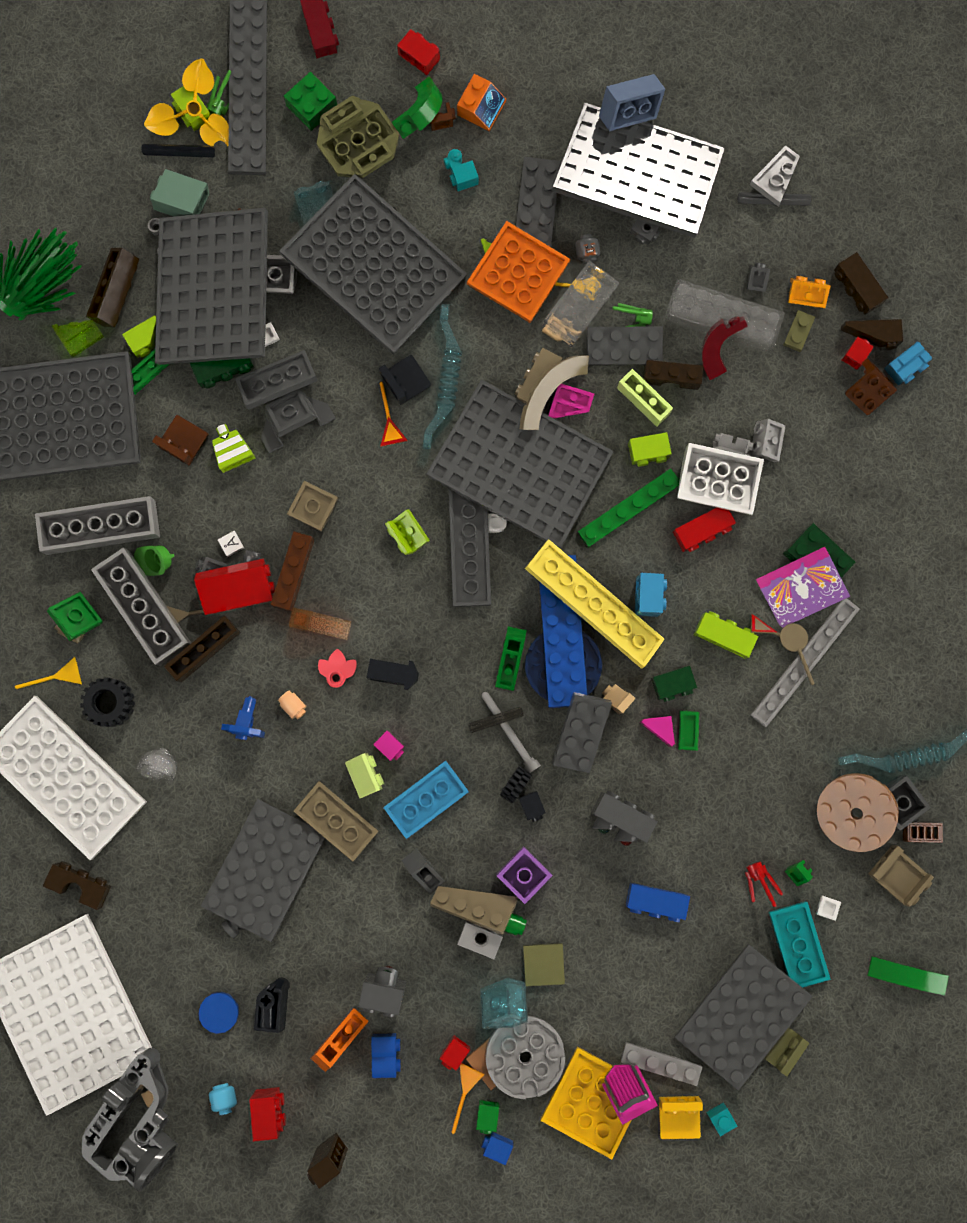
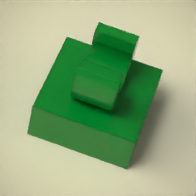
(799, 873)

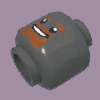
(587, 248)

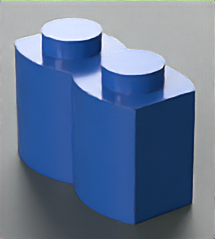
(385, 1055)

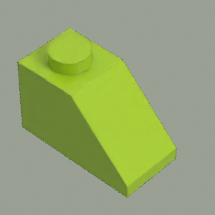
(142, 337)

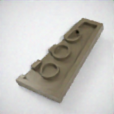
(480, 908)

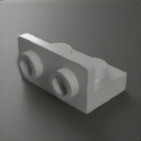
(768, 440)

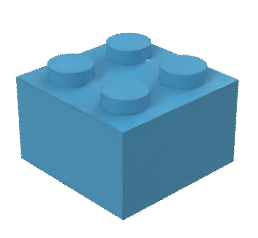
(649, 594)

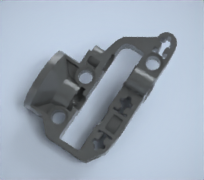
(142, 1153)

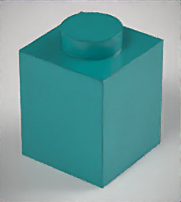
(721, 1119)

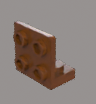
(871, 389)
(182, 440)

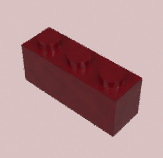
(320, 27)

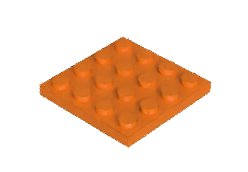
(518, 271)

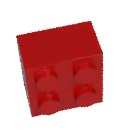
(267, 1114)

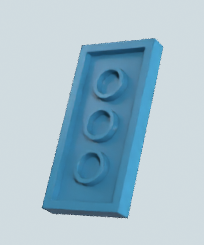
(426, 799)

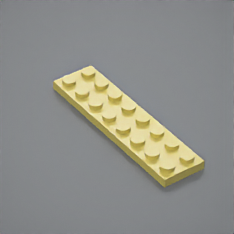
(594, 604)

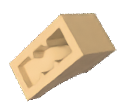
(620, 699)

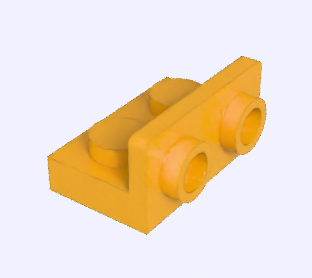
(809, 292)

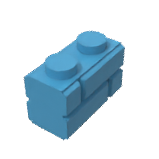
(908, 363)

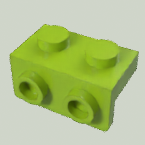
(407, 533)

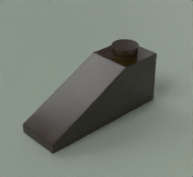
(878, 332)

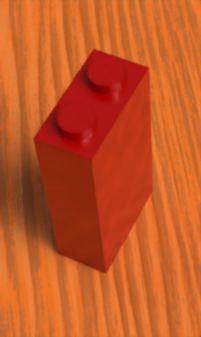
(234, 586)

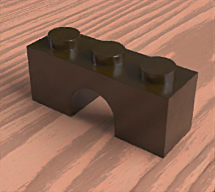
(661, 372)
(93, 890)

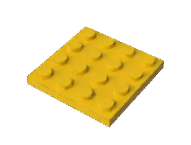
(582, 1106)

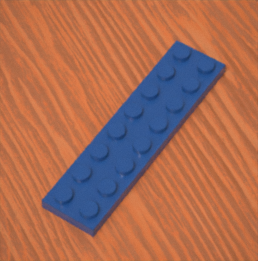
(562, 649)

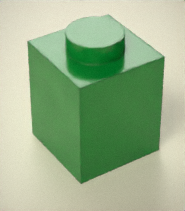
(487, 1116)

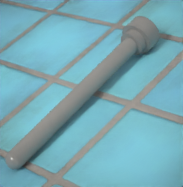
(530, 763)

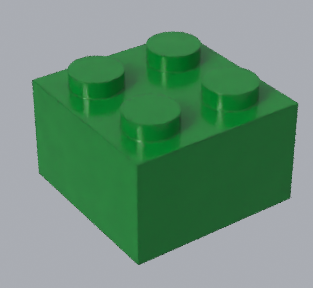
(310, 100)

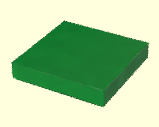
(74, 616)

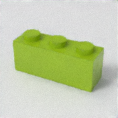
(726, 634)

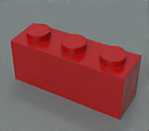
(704, 529)

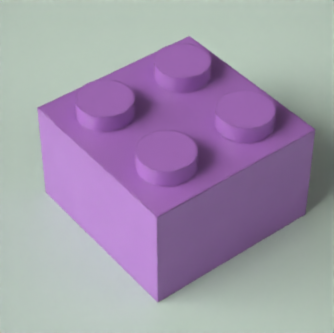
(524, 875)

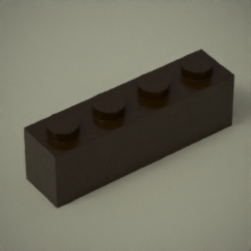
(112, 287)
(202, 649)
(327, 1161)

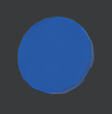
(218, 1012)

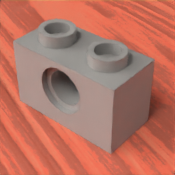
(487, 948)

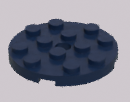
(536, 669)

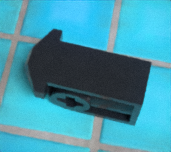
(393, 673)
(272, 1015)

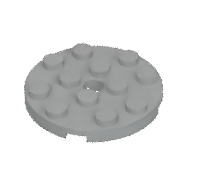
(531, 1077)

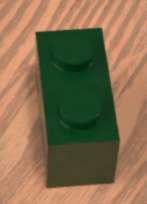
(673, 683)

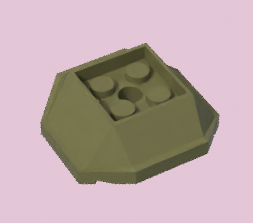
(355, 121)

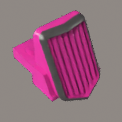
(628, 1092)

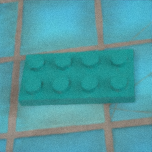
(799, 944)

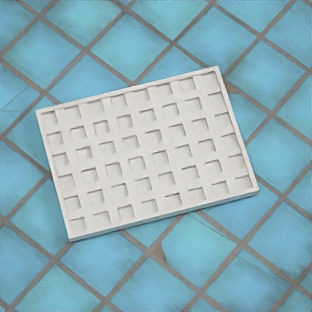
(68, 1014)

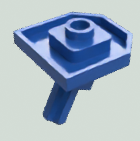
(244, 722)

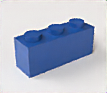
(657, 902)

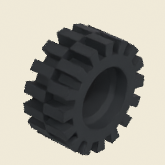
(515, 784)

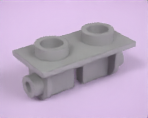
(724, 442)

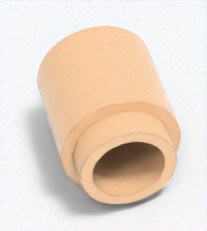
(292, 705)

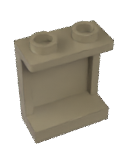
(901, 876)

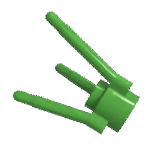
(215, 104)
(642, 316)

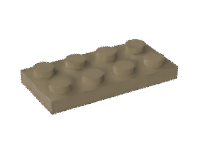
(336, 821)

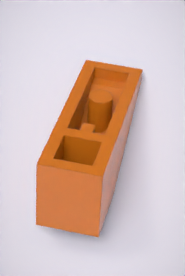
(339, 1040)

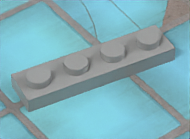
(661, 1063)

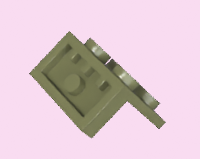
(787, 1051)

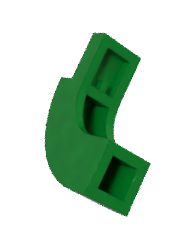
(422, 111)

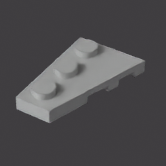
(776, 175)

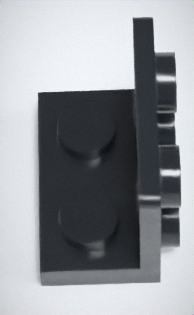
(405, 379)

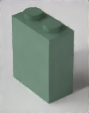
(179, 194)

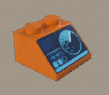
(480, 103)

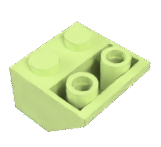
(364, 775)

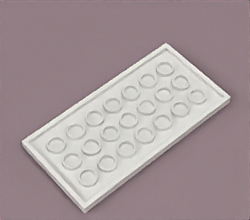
(65, 778)

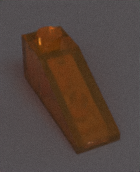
(319, 624)

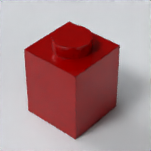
(857, 352)
(454, 1053)

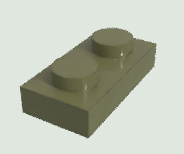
(799, 331)

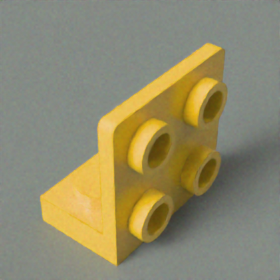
(680, 1117)

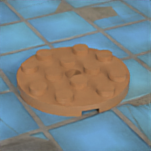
(860, 792)

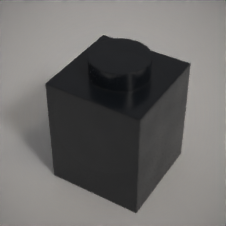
(532, 806)

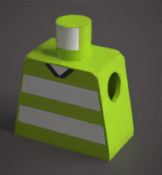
(231, 449)

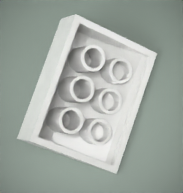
(719, 478)

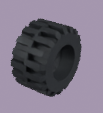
(92, 697)

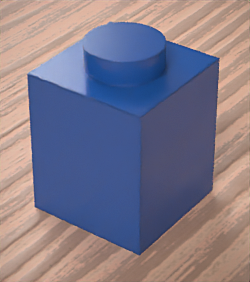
(497, 1147)

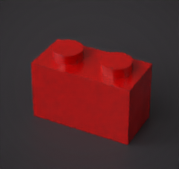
(418, 51)

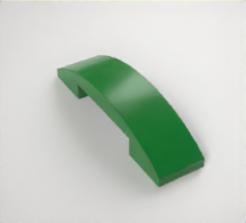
(908, 976)

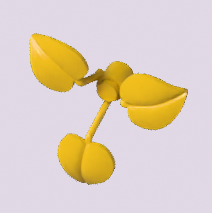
(200, 80)

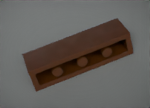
(292, 571)

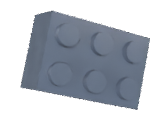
(631, 102)

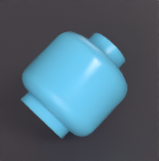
(222, 1098)

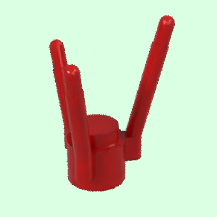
(757, 872)

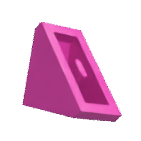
(661, 727)

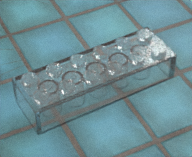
(703, 307)

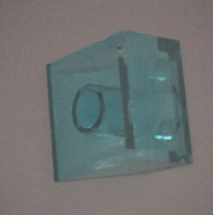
(504, 1004)

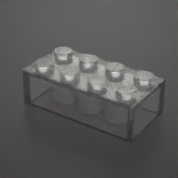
(580, 303)

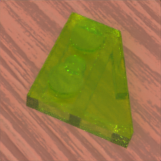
(78, 336)

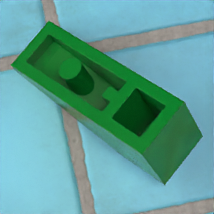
(510, 658)

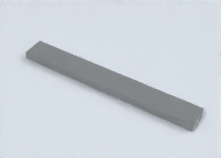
(812, 653)

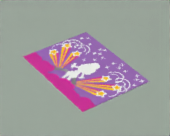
(803, 587)

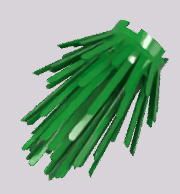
(35, 275)

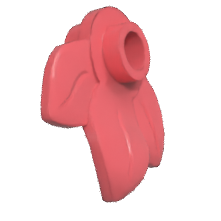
(337, 665)

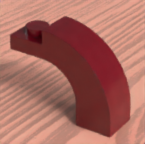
(713, 341)

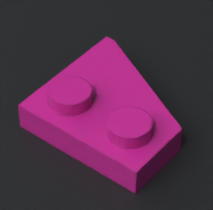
(570, 402)

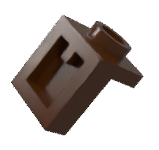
(443, 120)

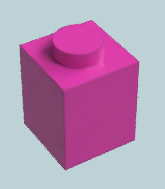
(389, 746)

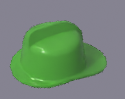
(153, 559)

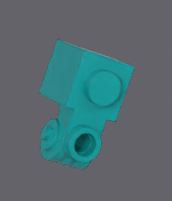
(463, 174)

